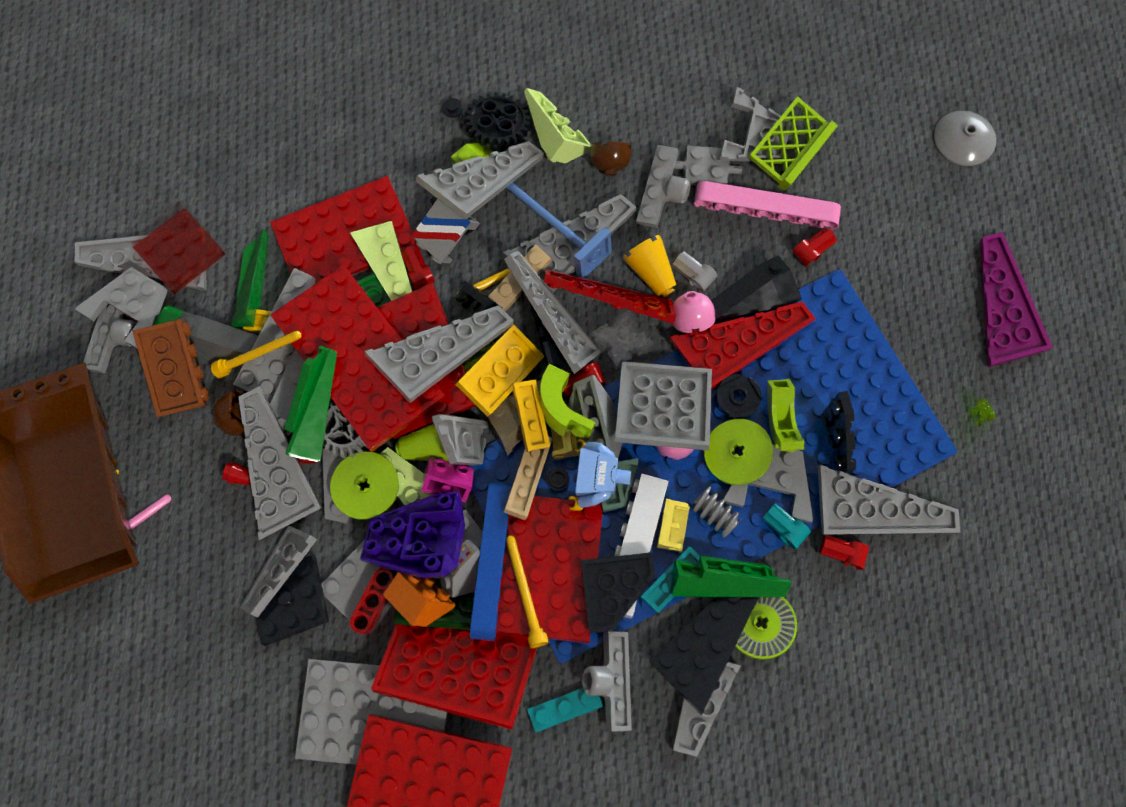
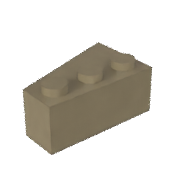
(506, 423)

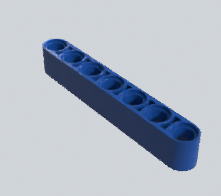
(490, 563)

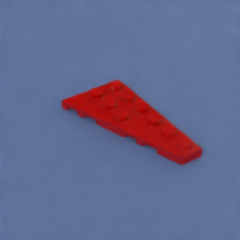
(618, 297)
(740, 341)

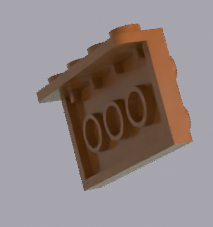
(171, 367)

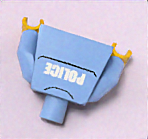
(596, 475)

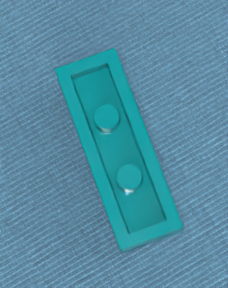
(661, 591)
(562, 709)

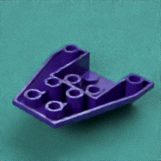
(418, 537)

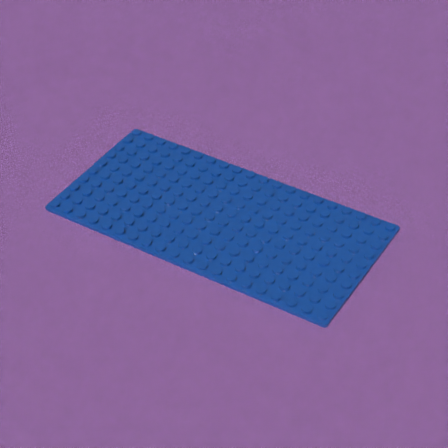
(832, 355)

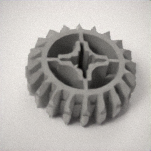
(339, 432)

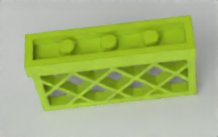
(802, 157)

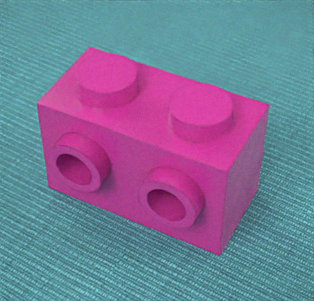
(446, 477)

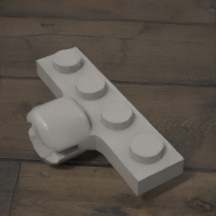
(662, 187)
(108, 332)
(612, 681)

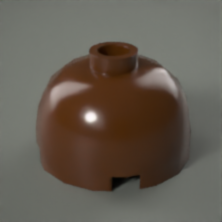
(611, 156)
(228, 414)

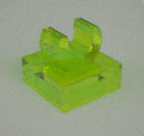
(986, 411)

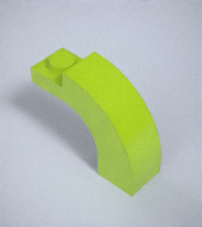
(554, 409)
(782, 416)

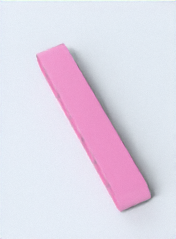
(767, 204)

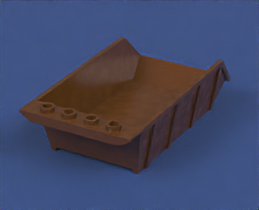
(59, 488)

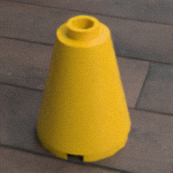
(652, 266)

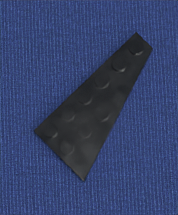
(703, 648)

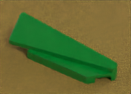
(726, 579)

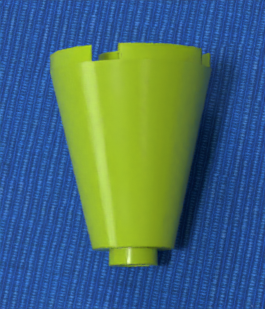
(421, 445)

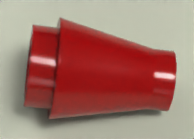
(236, 474)

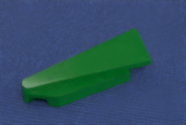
(251, 282)
(311, 405)

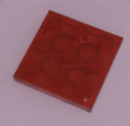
(179, 250)

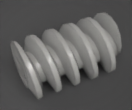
(716, 512)

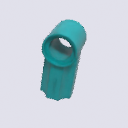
(791, 530)

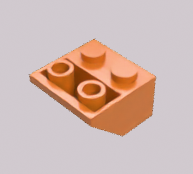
(418, 599)

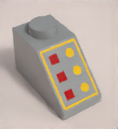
(464, 577)

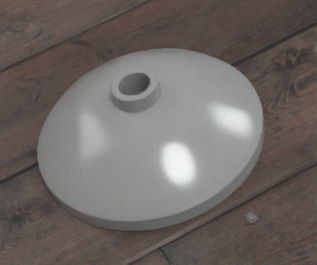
(961, 146)

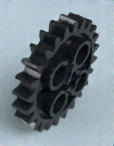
(497, 120)

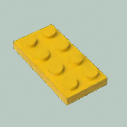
(501, 366)

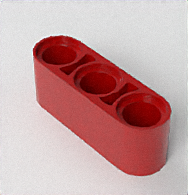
(363, 609)

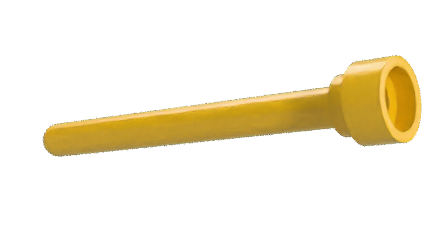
(223, 367)
(536, 635)

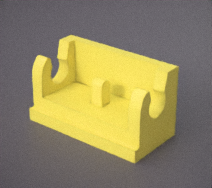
(564, 446)
(673, 525)

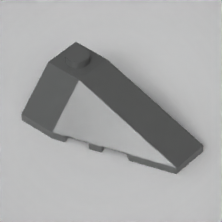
(216, 339)

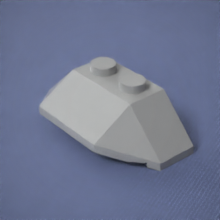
(595, 404)

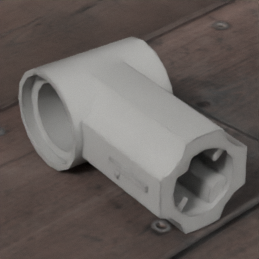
(696, 273)

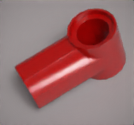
(811, 249)
(418, 271)
(586, 371)
(849, 552)

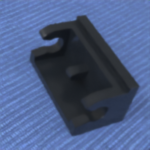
(476, 300)

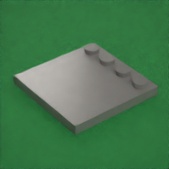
(664, 406)

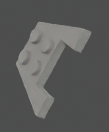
(759, 125)
(132, 295)
(785, 476)

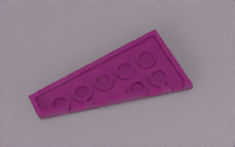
(1010, 314)

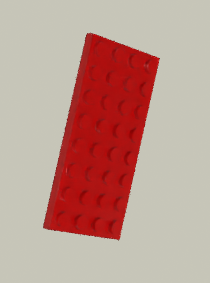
(346, 320)

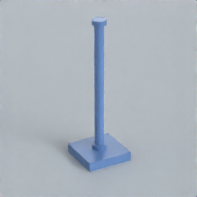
(590, 253)

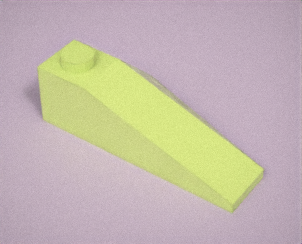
(555, 136)

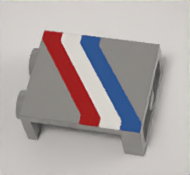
(442, 231)

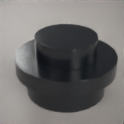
(452, 107)
(558, 479)

